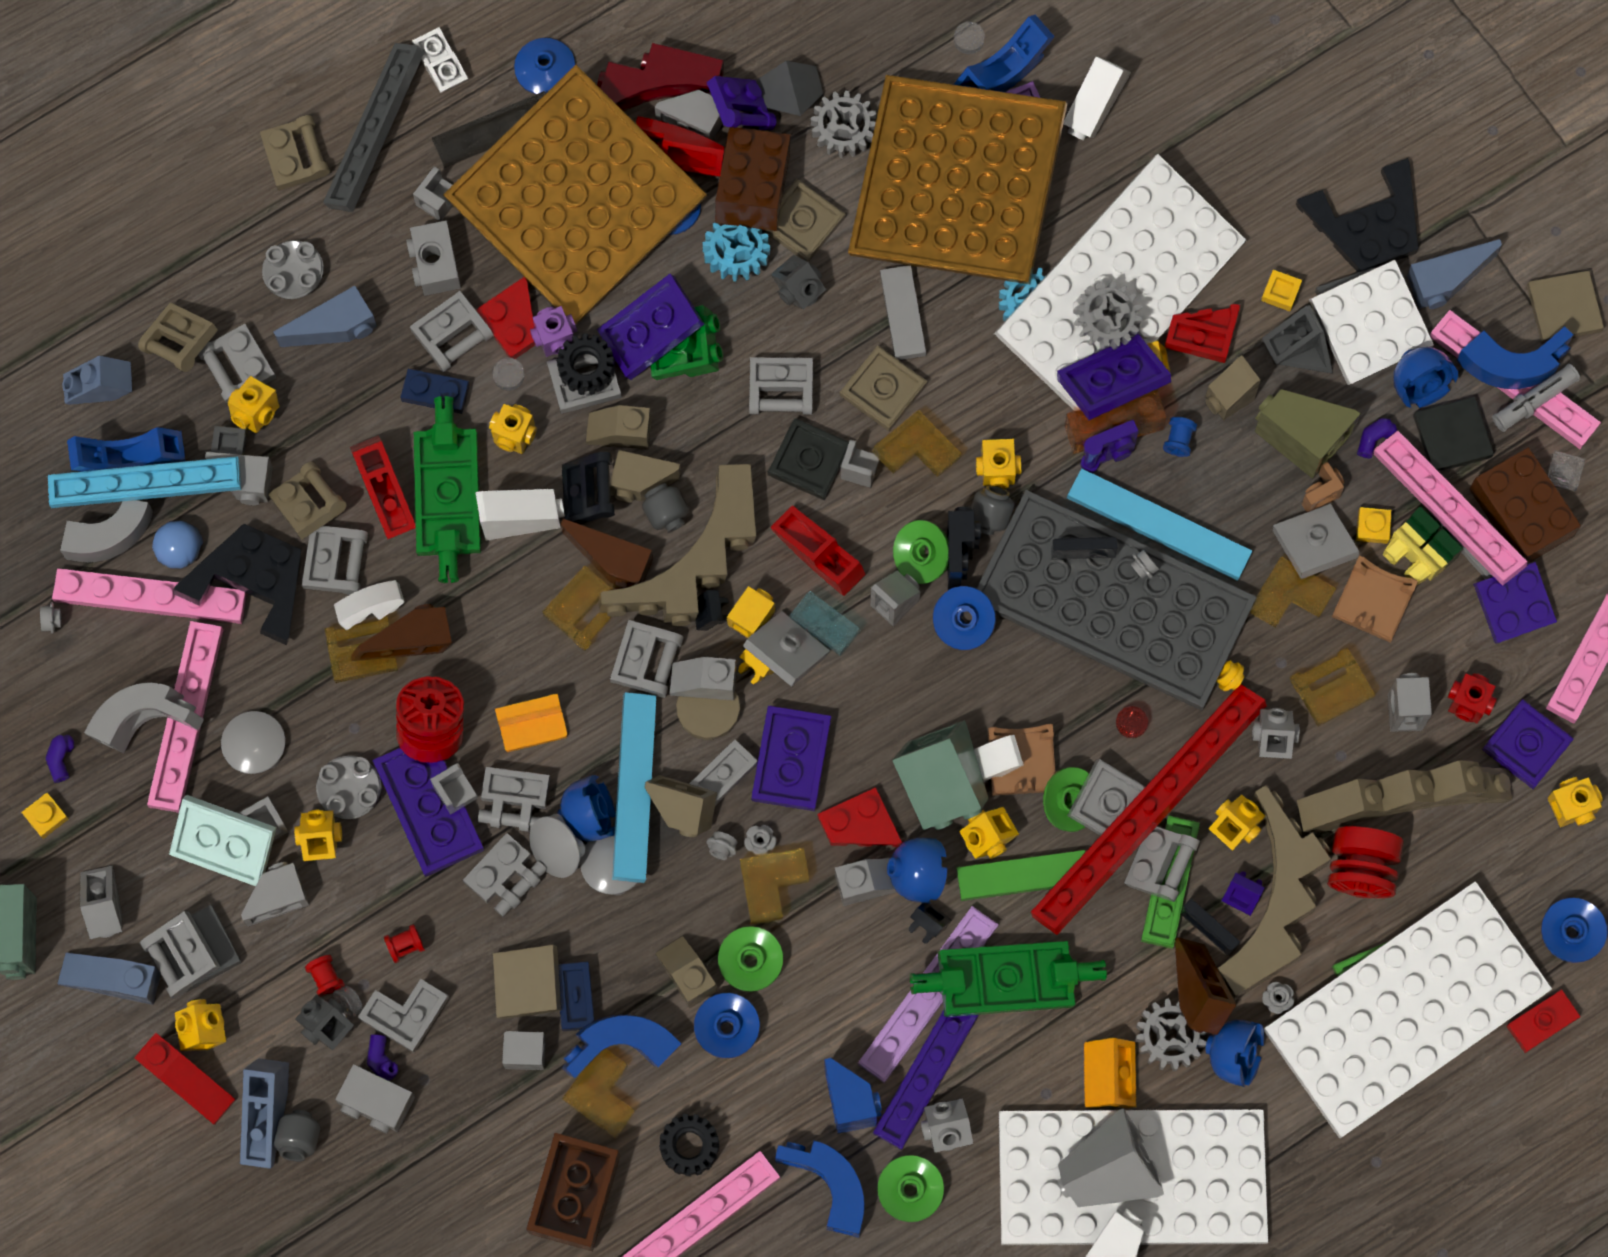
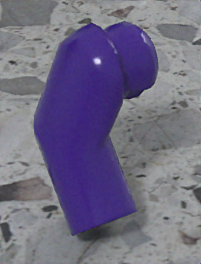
(1381, 428)
(55, 756)
(378, 1061)

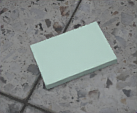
(222, 840)

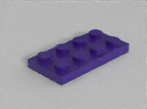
(432, 832)

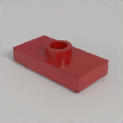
(1543, 1021)

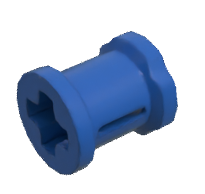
(1180, 436)

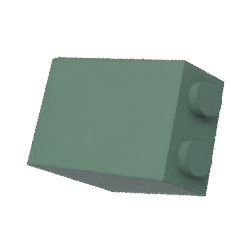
(942, 776)
(17, 931)

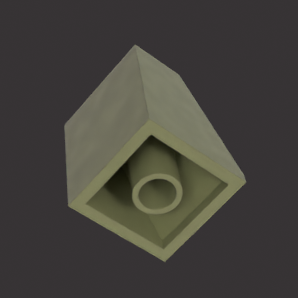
(1305, 428)

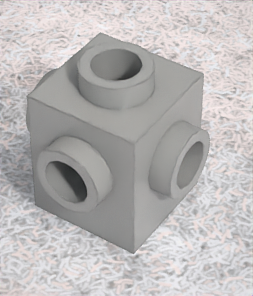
(1275, 733)
(947, 1125)

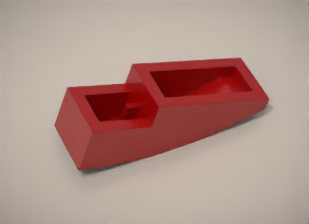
(684, 147)
(818, 550)

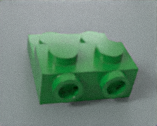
(695, 354)

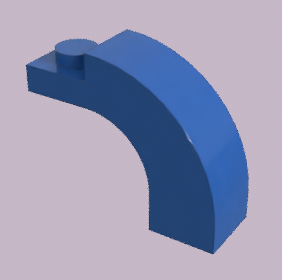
(1011, 61)
(1511, 370)
(151, 448)
(638, 1032)
(846, 1190)

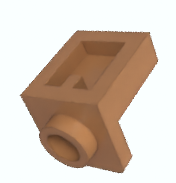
(1323, 494)

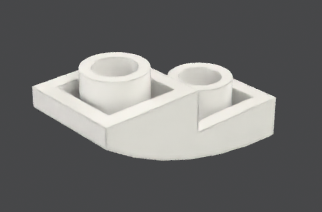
(440, 60)
(375, 599)
(998, 757)

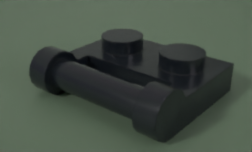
(580, 490)

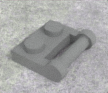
(444, 324)
(243, 355)
(781, 375)
(572, 401)
(324, 558)
(636, 655)
(1153, 862)
(188, 949)

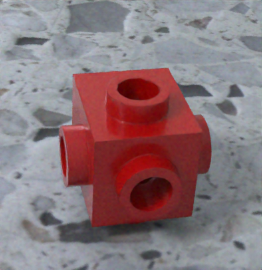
(1467, 707)

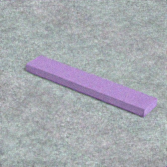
(918, 1009)

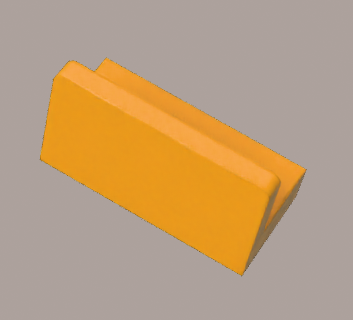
(531, 723)
(1110, 1073)

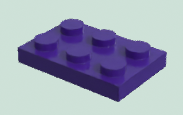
(650, 326)
(1113, 377)
(791, 758)

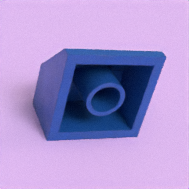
(851, 1098)

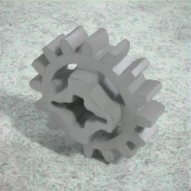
(841, 136)
(1102, 327)
(1182, 1044)

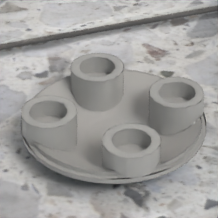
(292, 269)
(253, 742)
(348, 787)
(555, 846)
(598, 866)

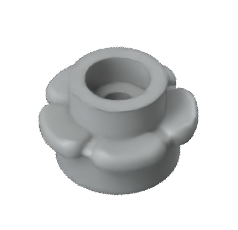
(1144, 565)
(50, 618)
(722, 845)
(754, 846)
(1269, 997)

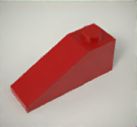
(383, 487)
(184, 1078)

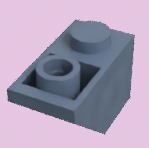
(97, 381)

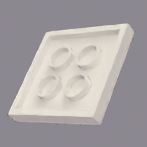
(1370, 321)

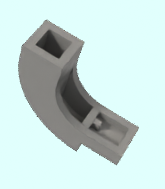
(108, 538)
(133, 706)

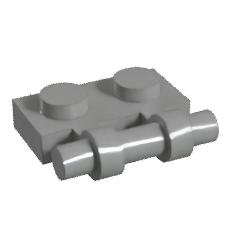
(513, 788)
(498, 868)

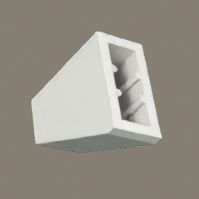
(1095, 98)
(518, 512)

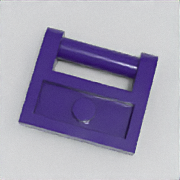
(740, 95)
(1111, 444)

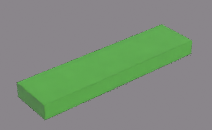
(1014, 875)
(1162, 914)

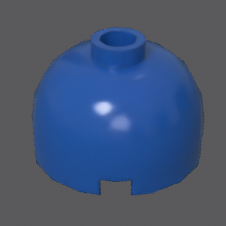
(1423, 376)
(588, 809)
(918, 869)
(1235, 1051)

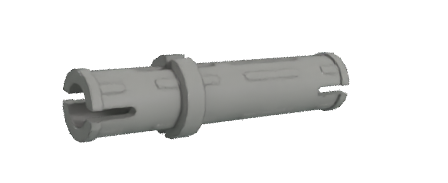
(1525, 404)

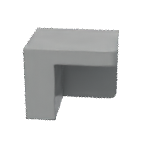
(430, 195)
(859, 465)
(453, 788)
(266, 813)
(524, 1050)

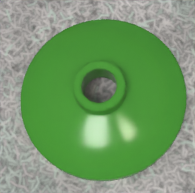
(910, 551)
(1064, 782)
(745, 943)
(912, 1171)

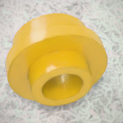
(1231, 676)

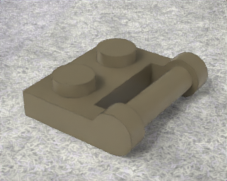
(284, 155)
(181, 327)
(299, 507)

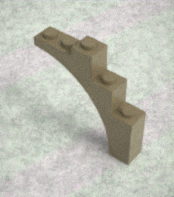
(705, 564)
(1403, 792)
(1293, 861)

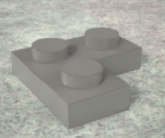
(408, 1022)

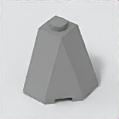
(1110, 1166)

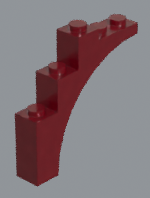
(662, 75)

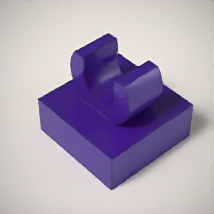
(1243, 893)

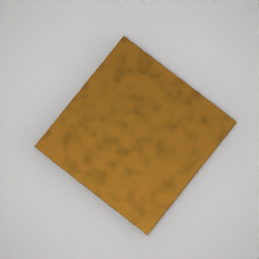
(957, 179)
(575, 195)

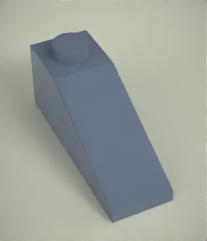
(1442, 277)
(332, 322)
(110, 977)
(262, 1107)

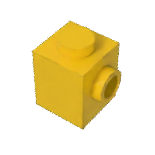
(751, 611)

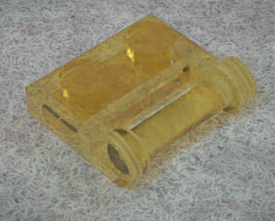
(573, 605)
(340, 658)
(1337, 695)

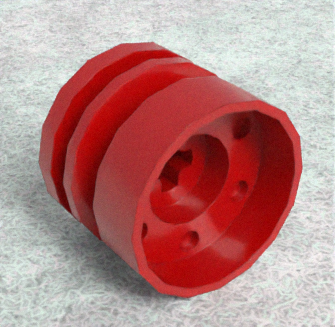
(429, 719)
(1365, 862)

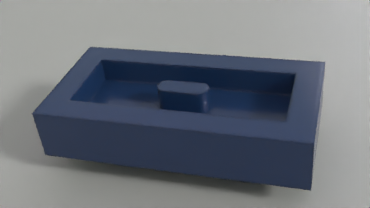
(423, 387)
(575, 996)

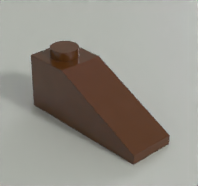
(616, 559)
(417, 633)
(1201, 988)

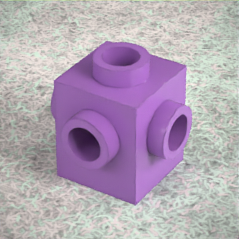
(552, 329)

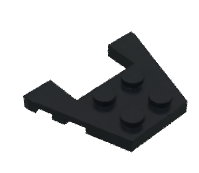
(1374, 232)
(255, 566)

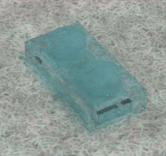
(824, 623)

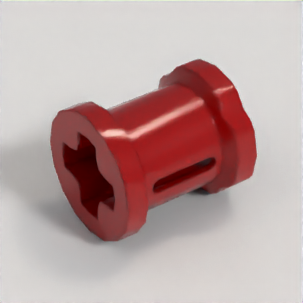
(404, 943)
(324, 975)

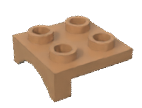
(1374, 599)
(1037, 756)

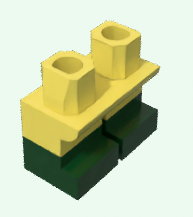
(1410, 540)

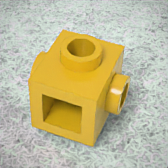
(253, 405)
(514, 437)
(998, 463)
(1575, 802)
(1237, 822)
(989, 833)
(318, 835)
(200, 1026)

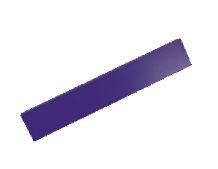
(923, 1078)

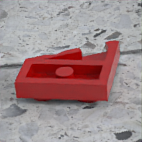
(510, 318)
(1203, 333)
(859, 822)

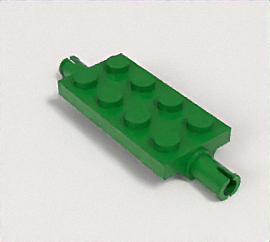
(446, 491)
(1007, 978)

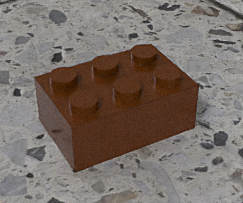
(752, 178)
(1525, 505)
(573, 1192)

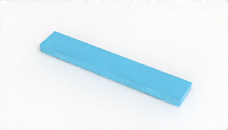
(144, 482)
(1159, 524)
(632, 797)

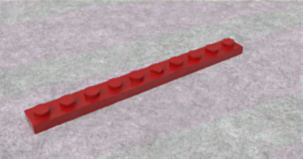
(1148, 809)

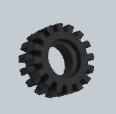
(585, 346)
(700, 1162)

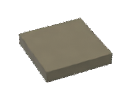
(805, 221)
(1565, 302)
(883, 388)
(526, 982)

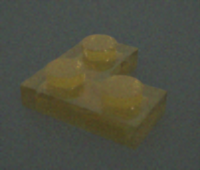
(920, 439)
(1286, 587)
(764, 875)
(592, 1094)

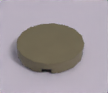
(708, 717)

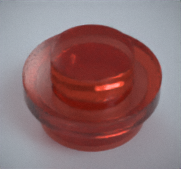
(1131, 722)

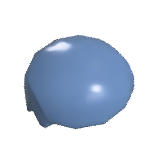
(177, 544)

